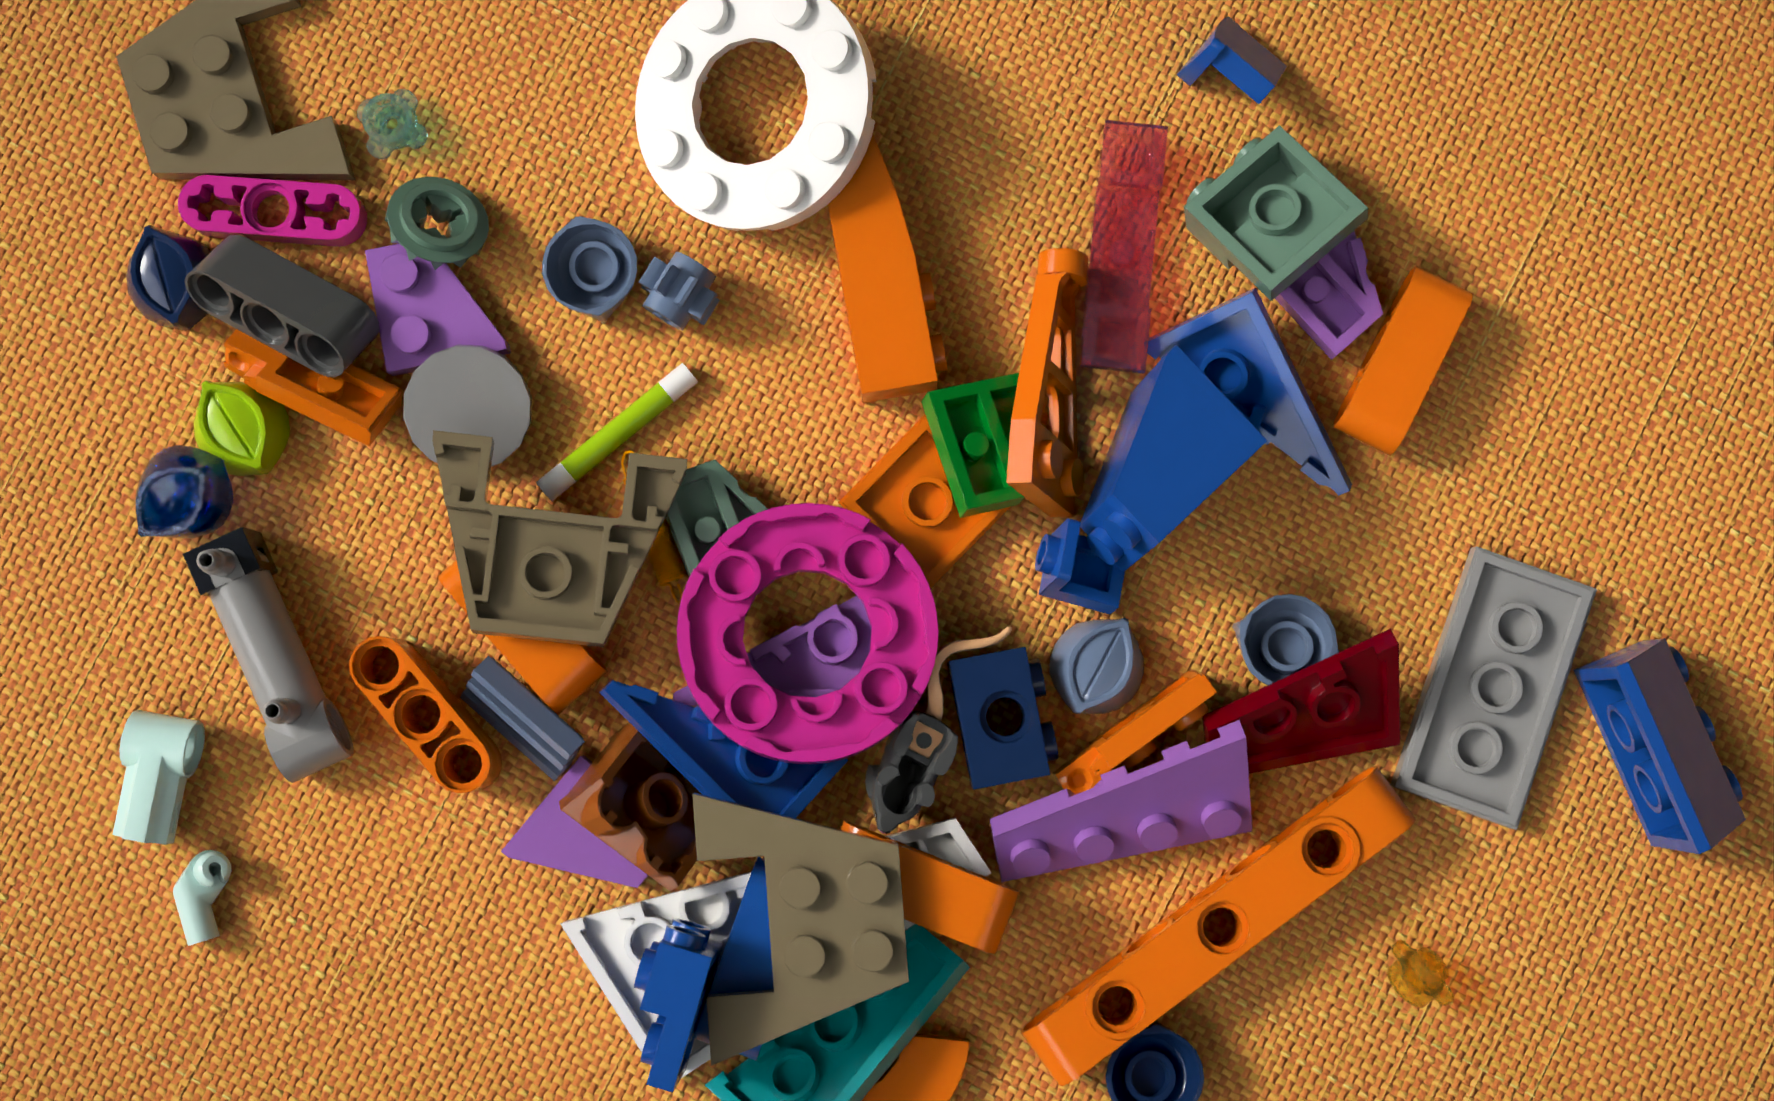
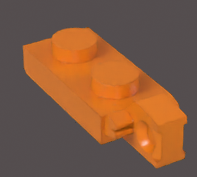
(349, 403)
(1132, 736)

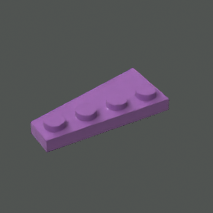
(1163, 806)

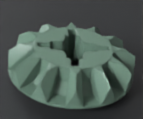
(444, 202)

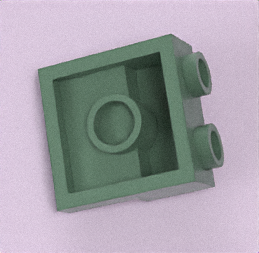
(1273, 212)

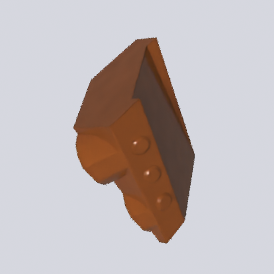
(638, 807)

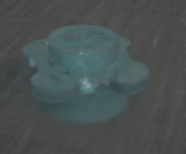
(376, 113)

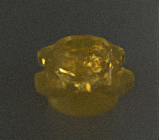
(1419, 975)

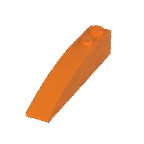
(883, 287)

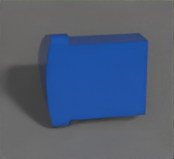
(1238, 59)

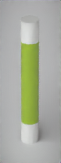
(617, 432)

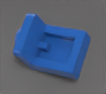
(1075, 573)

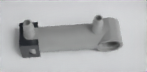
(301, 723)

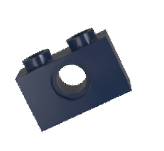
(990, 756)

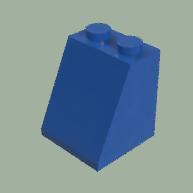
(1164, 460)

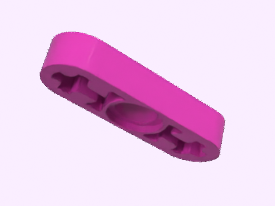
(320, 198)

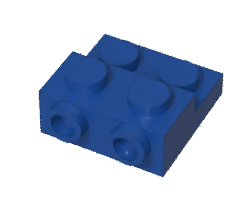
(675, 985)

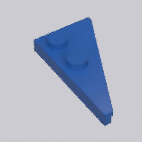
(1252, 368)
(713, 760)

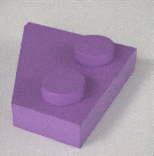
(1334, 297)
(423, 310)
(563, 844)

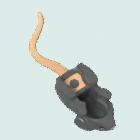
(917, 751)

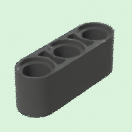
(282, 305)

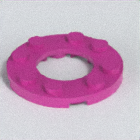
(811, 541)

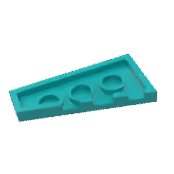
(853, 1047)

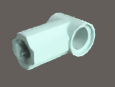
(158, 759)

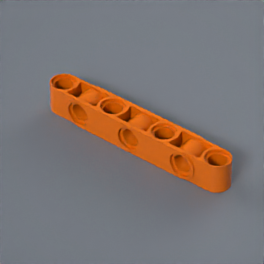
(1178, 958)

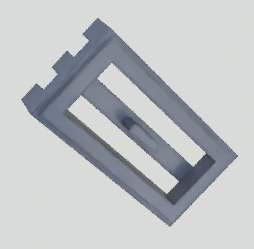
(522, 718)

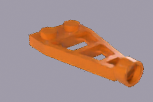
(1041, 461)

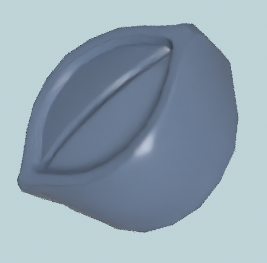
(590, 267)
(1284, 637)
(1097, 666)

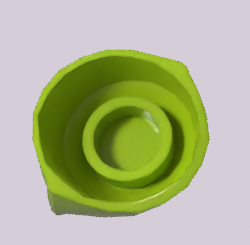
(241, 427)

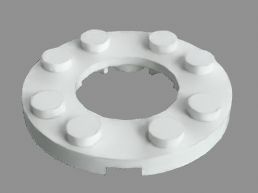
(823, 150)

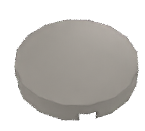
(468, 393)

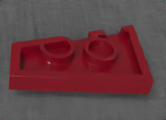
(1322, 710)

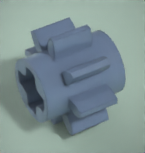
(679, 290)

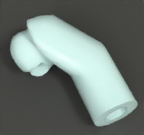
(197, 891)

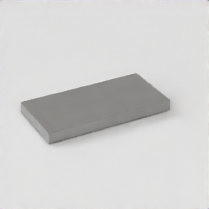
(1493, 687)

